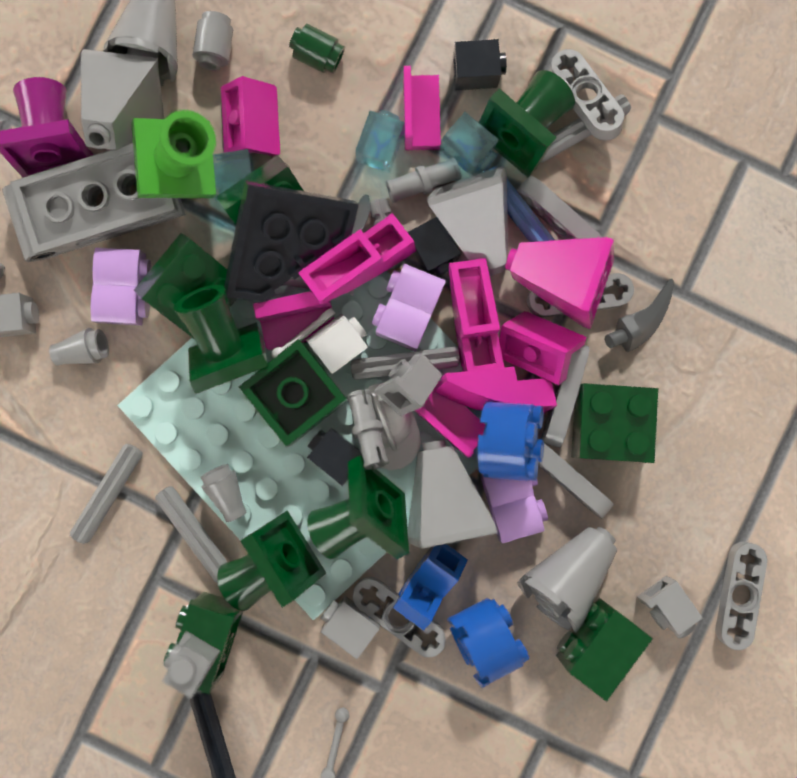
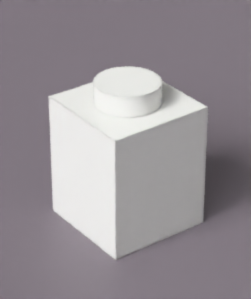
(338, 342)

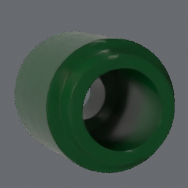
(316, 48)

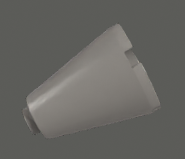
(148, 31)
(571, 577)

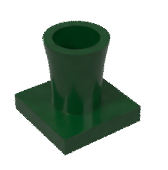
(525, 123)
(222, 349)
(373, 511)
(275, 562)

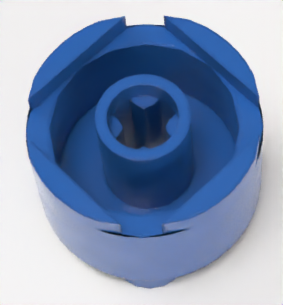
(510, 441)
(487, 642)

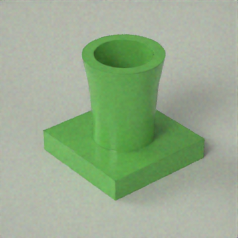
(174, 156)

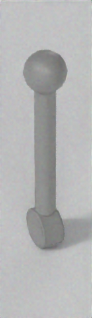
(341, 716)

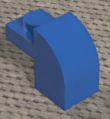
(429, 584)

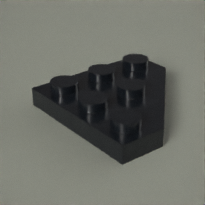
(281, 235)

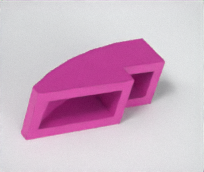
(358, 259)
(475, 315)
(495, 385)

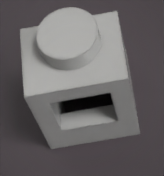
(410, 384)
(671, 607)
(189, 664)

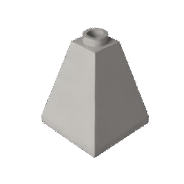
(115, 92)
(476, 216)
(445, 500)

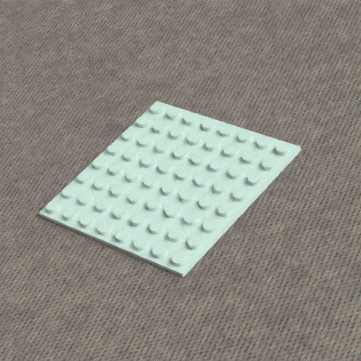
(226, 428)

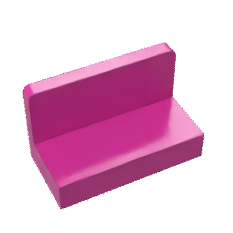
(421, 111)
(250, 116)
(288, 316)
(539, 346)
(453, 422)

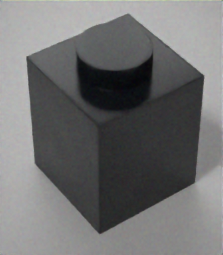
(478, 64)
(434, 247)
(332, 454)

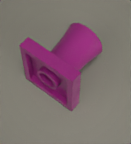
(45, 135)

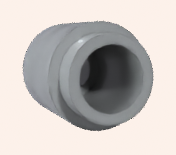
(213, 40)

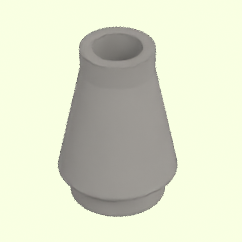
(81, 348)
(224, 491)

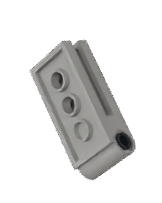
(59, 209)

